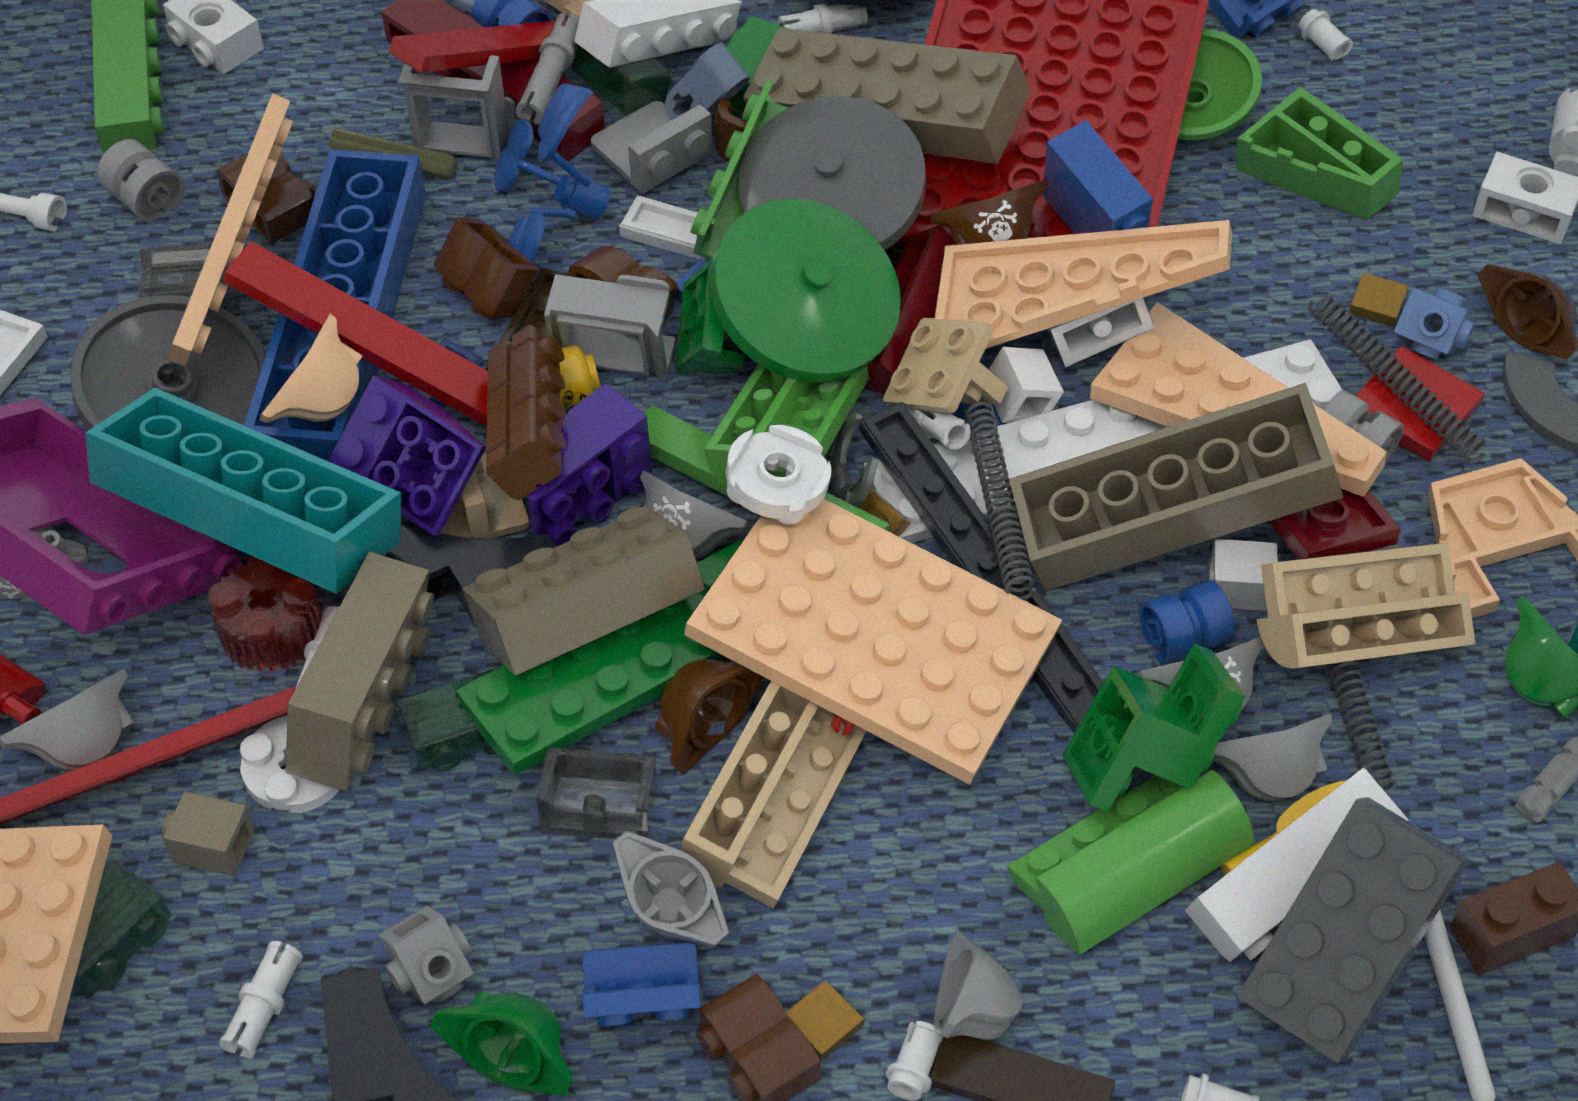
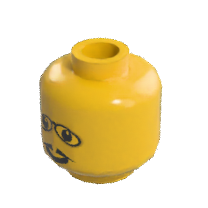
(579, 376)

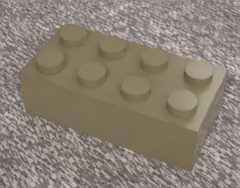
(582, 588)
(358, 672)

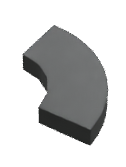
(1540, 400)

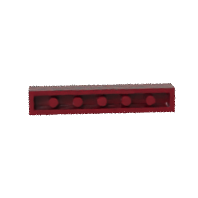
(433, 16)

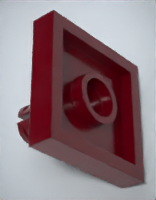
(1338, 527)

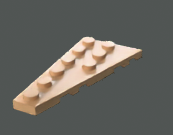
(233, 229)
(1061, 278)
(1186, 374)

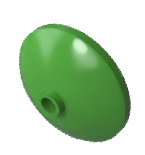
(1224, 84)

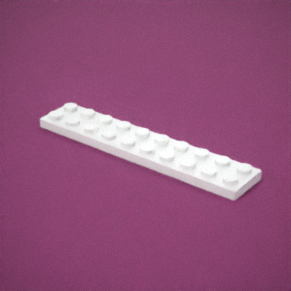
(1087, 428)

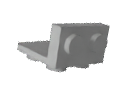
(652, 146)

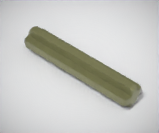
(432, 162)

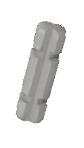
(1550, 783)

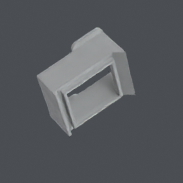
(460, 139)
(613, 322)

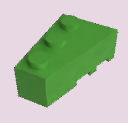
(1320, 156)

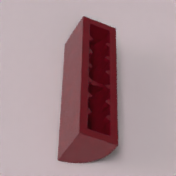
(919, 283)

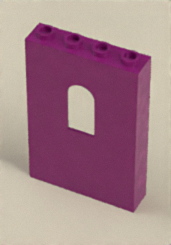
(49, 483)

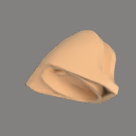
(321, 383)

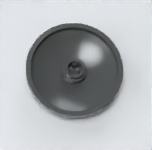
(840, 156)
(128, 355)

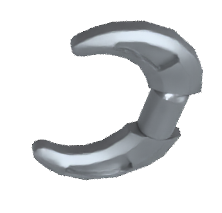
(839, 480)

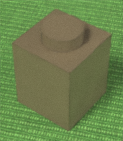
(208, 833)

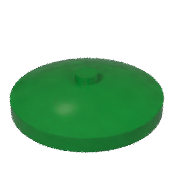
(805, 290)

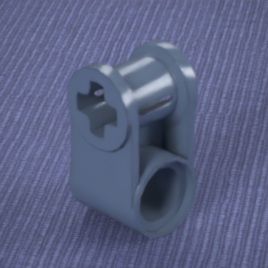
(710, 80)

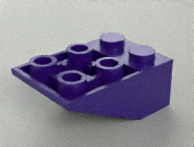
(410, 448)
(599, 465)

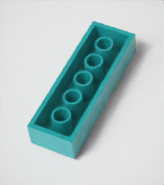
(244, 488)

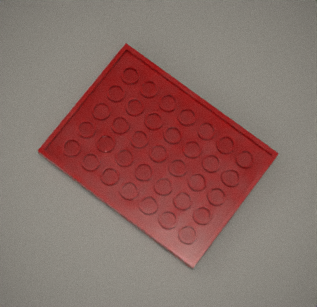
(1088, 60)

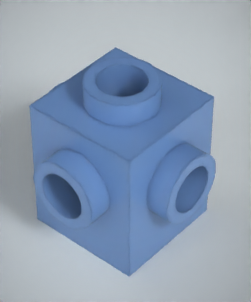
(1418, 318)

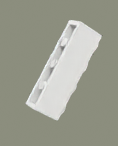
(644, 29)
(1261, 890)

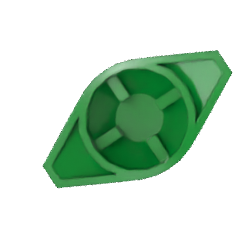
(1541, 663)
(508, 1033)

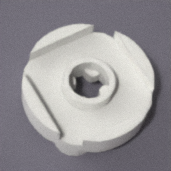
(774, 496)
(268, 782)

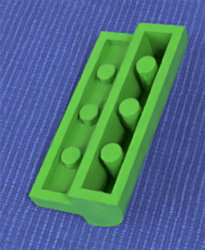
(779, 400)
(1132, 856)

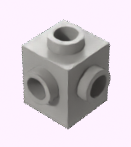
(426, 956)

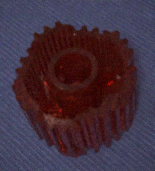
(264, 615)

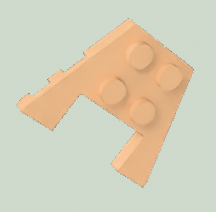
(1495, 518)

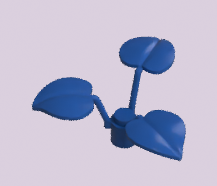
(575, 193)

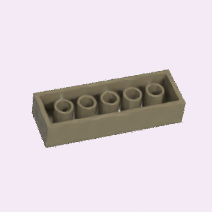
(949, 97)
(1175, 487)

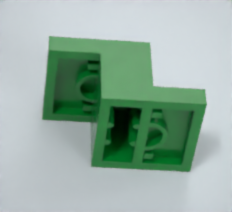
(1153, 727)

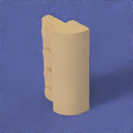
(1363, 606)
(770, 795)

